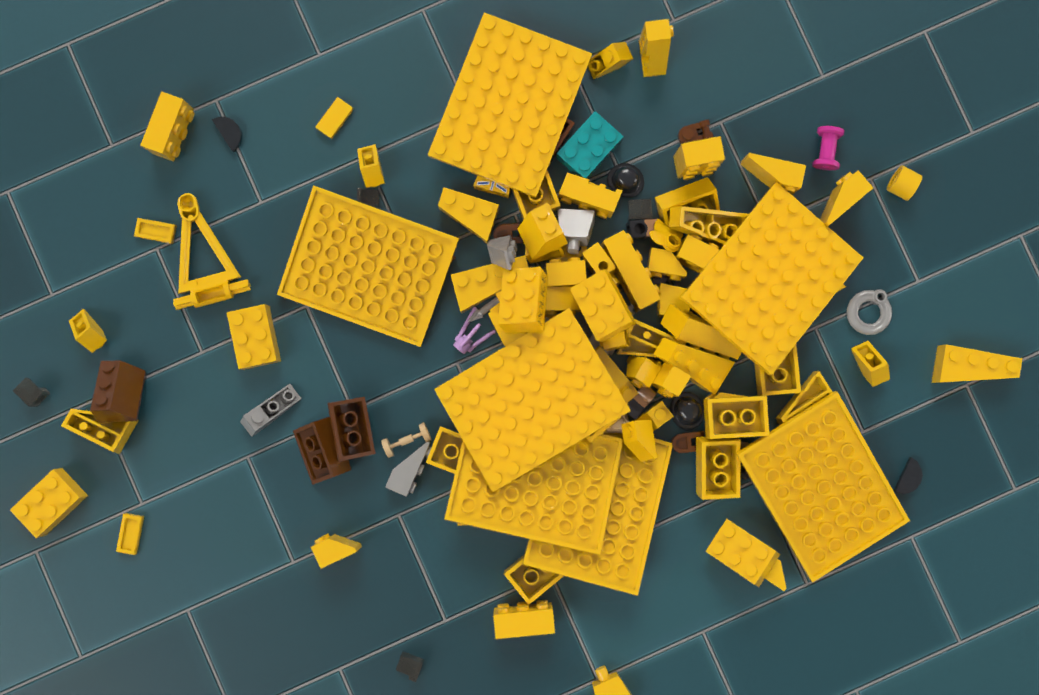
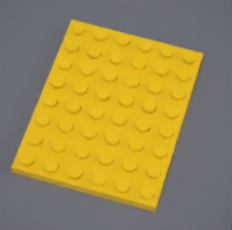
(509, 105)
(367, 266)
(772, 278)
(532, 400)
(823, 486)
(554, 503)
(627, 529)

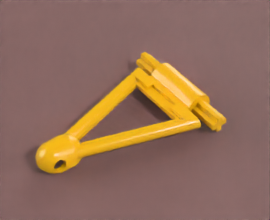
(212, 287)

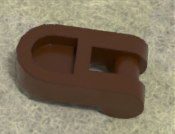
(689, 132)
(507, 229)
(682, 442)

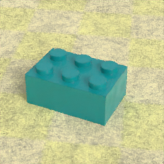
(589, 146)

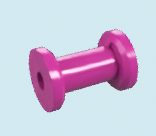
(829, 136)

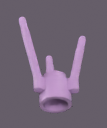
(463, 342)

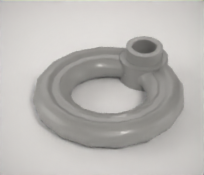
(885, 312)

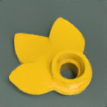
(666, 236)

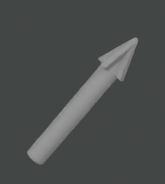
(483, 310)

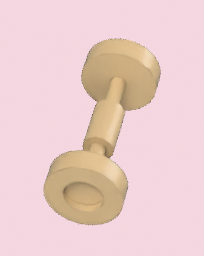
(406, 440)

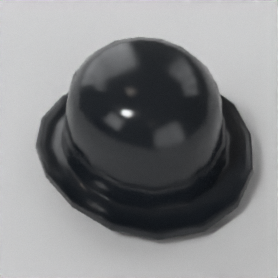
(626, 178)
(687, 411)

